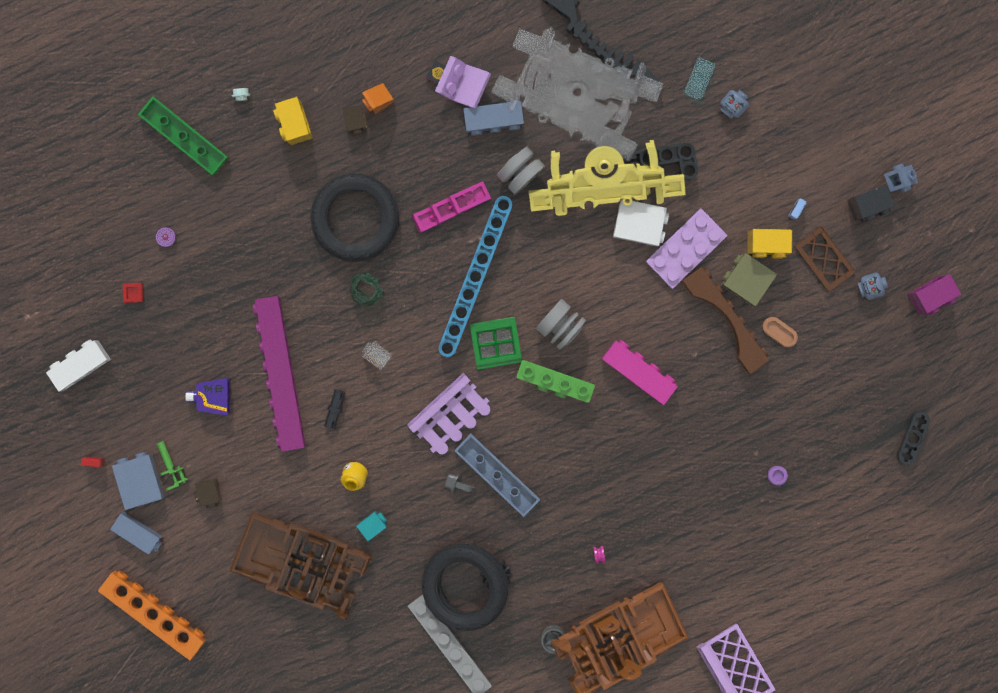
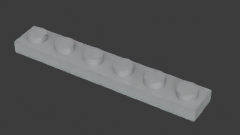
(450, 647)

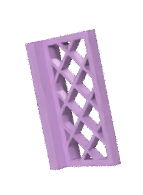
(719, 673)

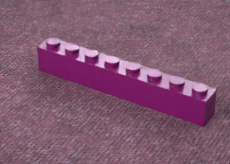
(280, 373)

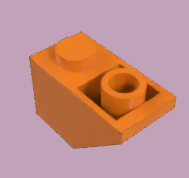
(377, 98)

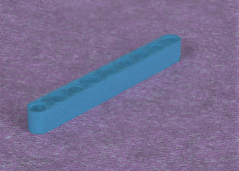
(482, 269)

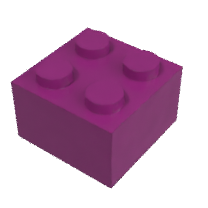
(933, 294)

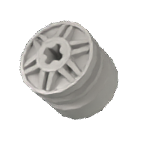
(560, 324)

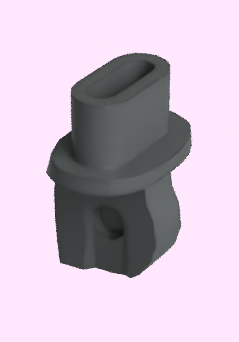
(455, 483)

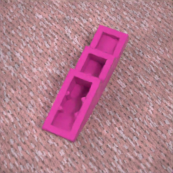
(451, 207)

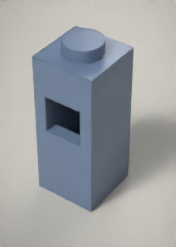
(137, 533)

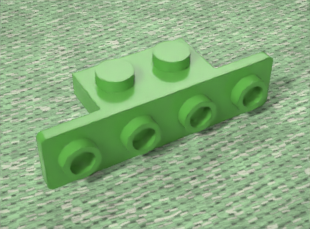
(556, 381)

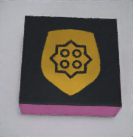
(436, 72)

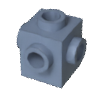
(901, 178)

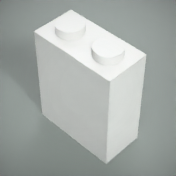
(641, 223)

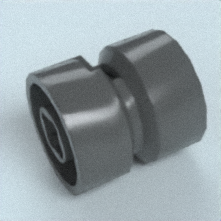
(548, 635)

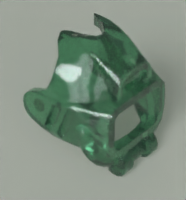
(361, 298)

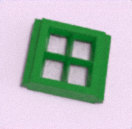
(496, 343)

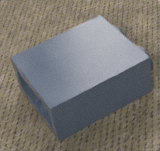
(138, 480)

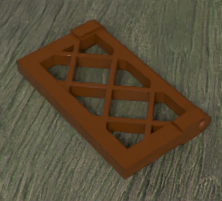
(820, 274)

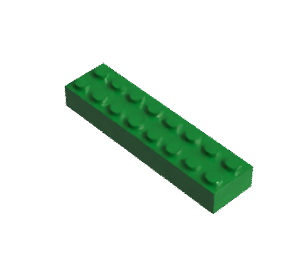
(183, 136)

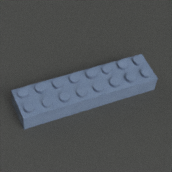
(497, 475)

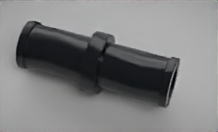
(334, 409)

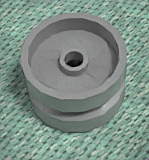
(518, 167)

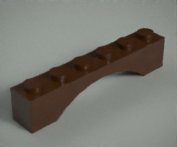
(748, 351)

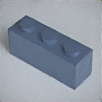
(493, 118)

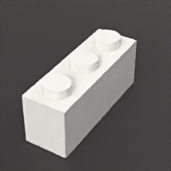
(78, 365)

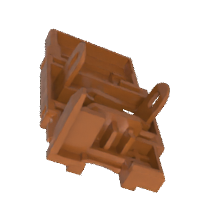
(649, 622)

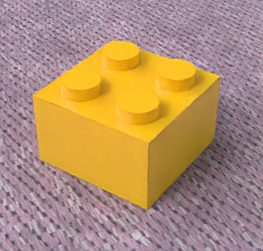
(293, 121)
(769, 242)

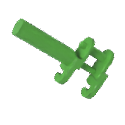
(170, 467)

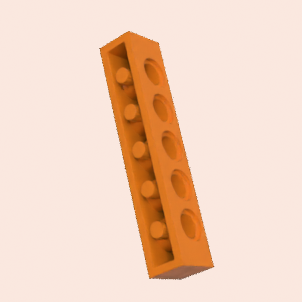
(110, 590)

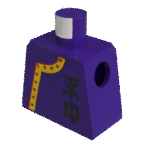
(211, 396)

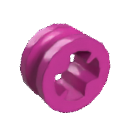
(599, 554)

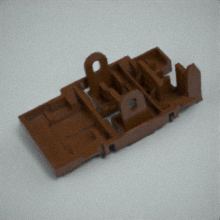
(265, 558)

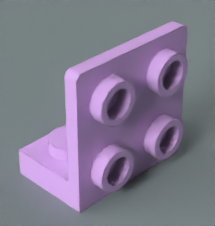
(462, 83)

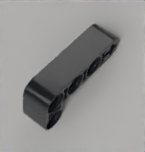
(676, 157)

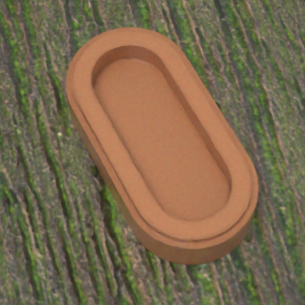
(779, 332)

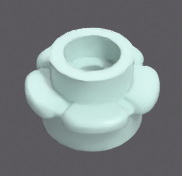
(240, 94)

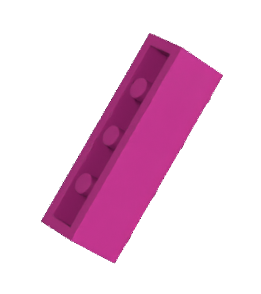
(639, 372)

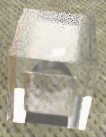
(376, 354)

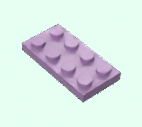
(686, 248)

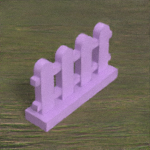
(439, 417)

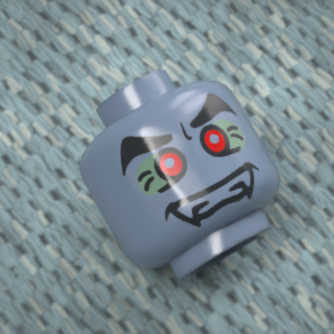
(734, 103)
(872, 286)

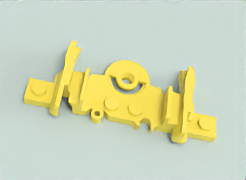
(584, 185)

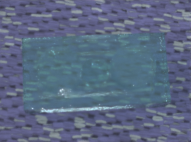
(699, 78)

